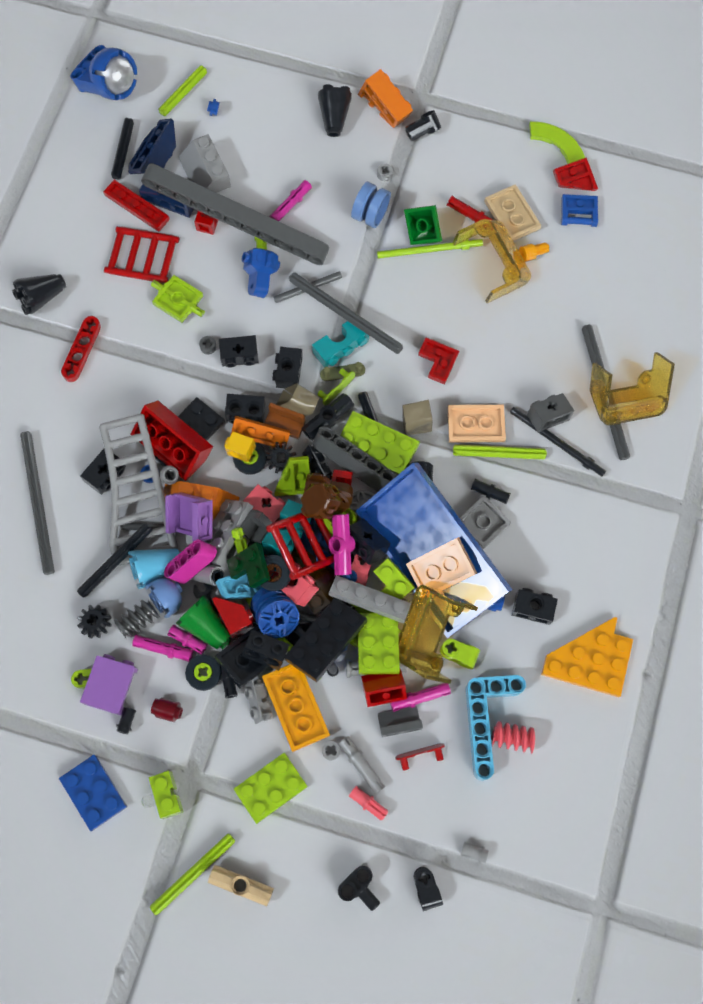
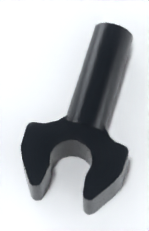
(207, 592)

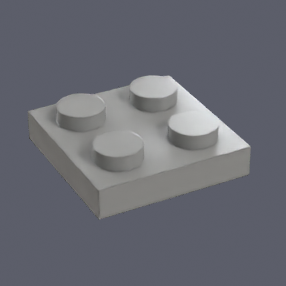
(484, 521)

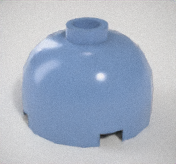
(165, 595)

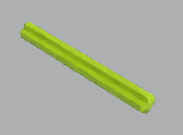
(499, 451)
(192, 874)

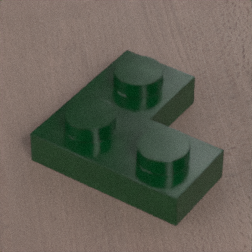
(251, 562)

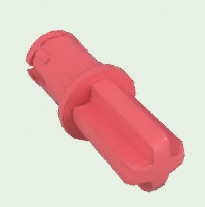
(368, 803)

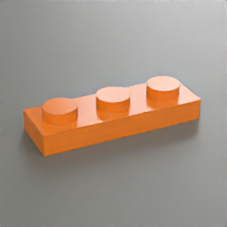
(260, 432)

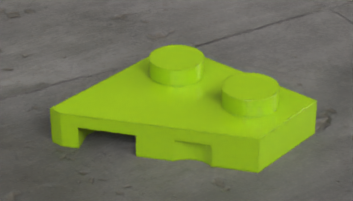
(293, 477)

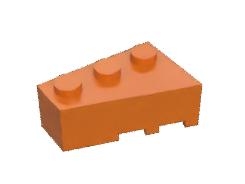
(386, 98)

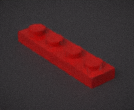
(136, 205)

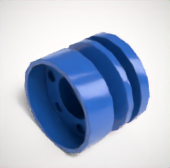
(274, 613)

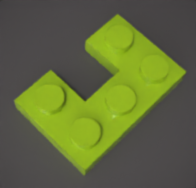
(396, 582)

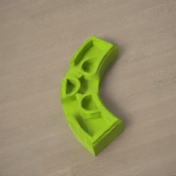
(554, 135)

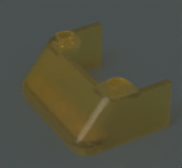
(516, 271)
(635, 402)
(425, 628)

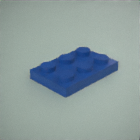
(92, 792)

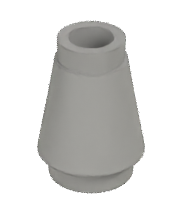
(172, 474)

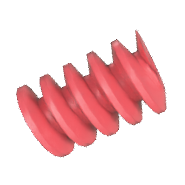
(513, 736)

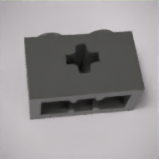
(550, 412)

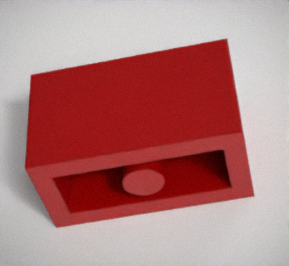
(383, 688)

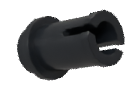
(126, 721)

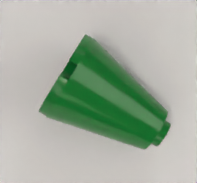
(205, 624)

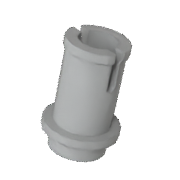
(474, 852)

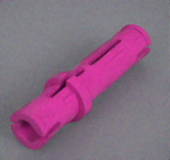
(295, 197)
(170, 650)
(421, 696)

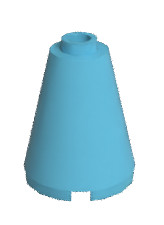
(150, 564)

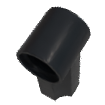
(425, 125)

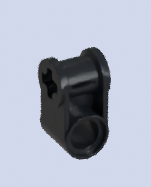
(427, 892)

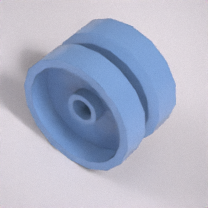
(371, 204)

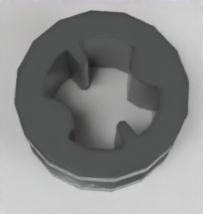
(204, 340)

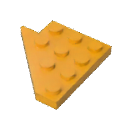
(592, 660)

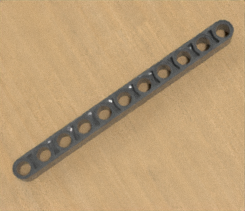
(235, 214)

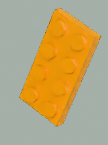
(295, 707)

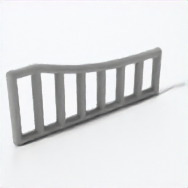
(116, 482)

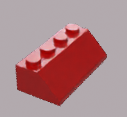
(174, 440)

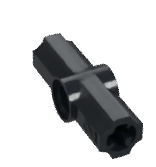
(335, 409)

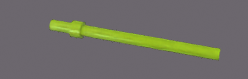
(465, 245)

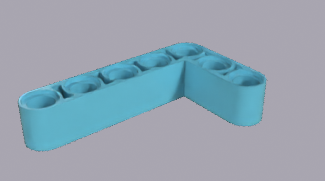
(483, 718)

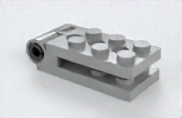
(230, 516)

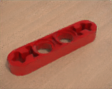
(79, 348)

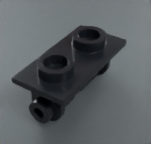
(315, 458)

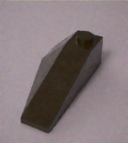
(324, 579)

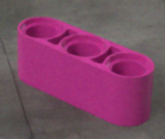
(190, 561)

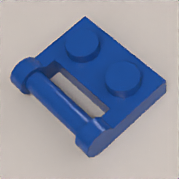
(579, 205)

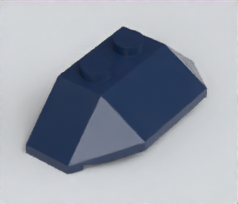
(155, 148)

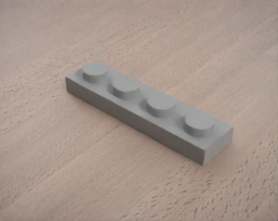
(369, 599)

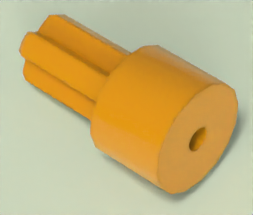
(531, 251)

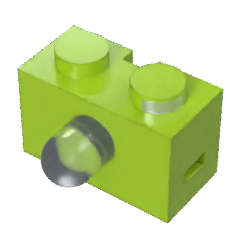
(163, 795)

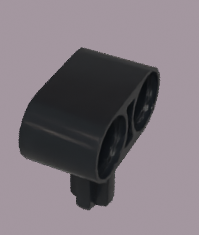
(360, 889)

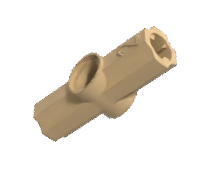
(254, 890)

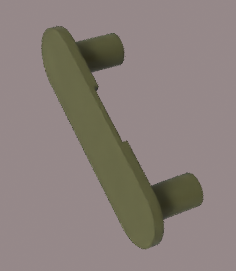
(332, 373)

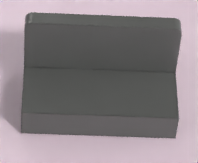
(399, 722)

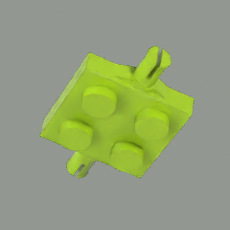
(177, 298)

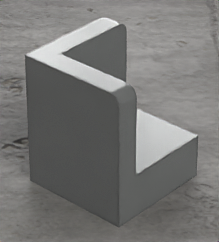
(255, 526)

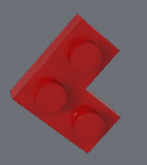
(442, 356)

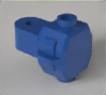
(259, 265)

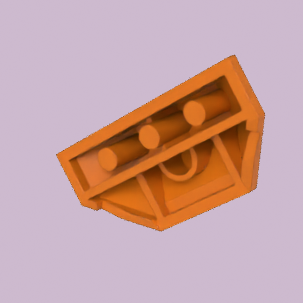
(203, 491)

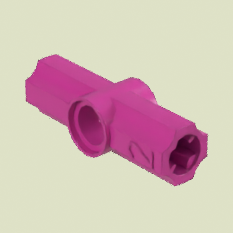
(341, 544)

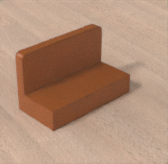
(285, 419)

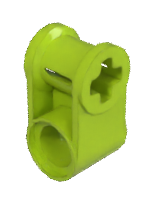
(463, 654)

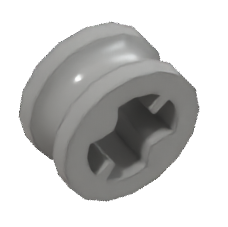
(384, 177)
(331, 744)

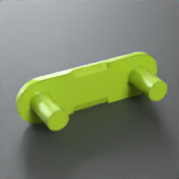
(348, 377)

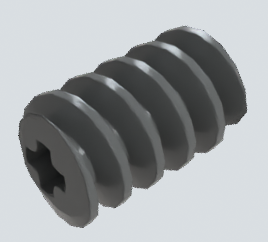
(136, 618)

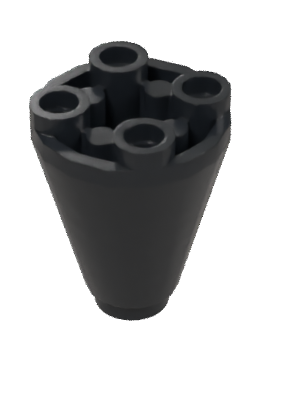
(334, 107)
(37, 291)

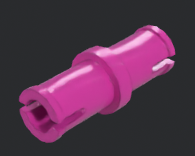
(187, 639)

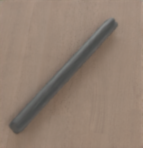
(346, 313)
(595, 357)
(37, 503)

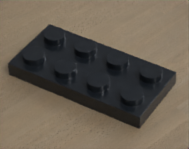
(201, 419)
(325, 639)

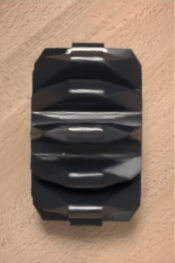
(274, 457)
(101, 623)

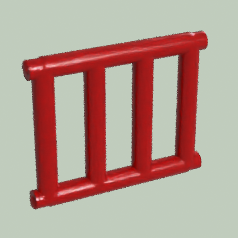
(145, 275)
(309, 566)

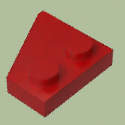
(576, 176)

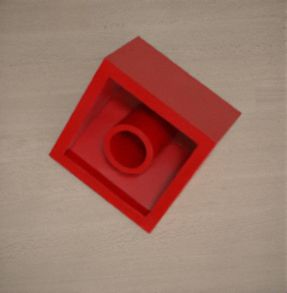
(234, 616)

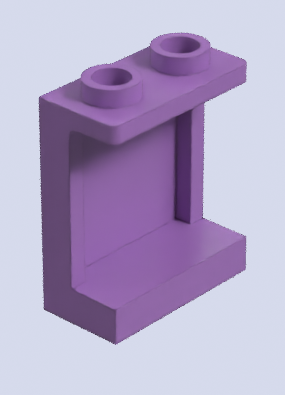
(189, 515)
(108, 684)

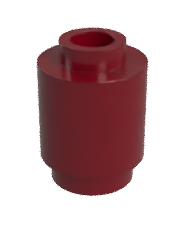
(166, 709)

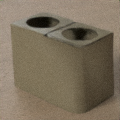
(301, 402)
(417, 417)

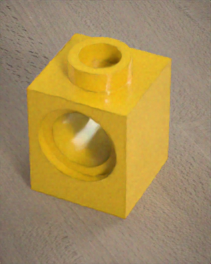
(239, 446)

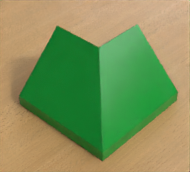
(423, 225)

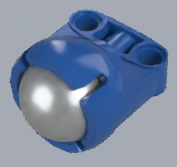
(106, 73)

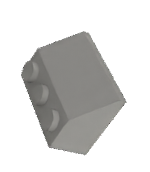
(205, 165)

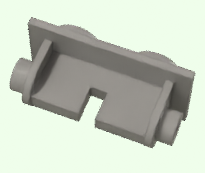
(259, 710)

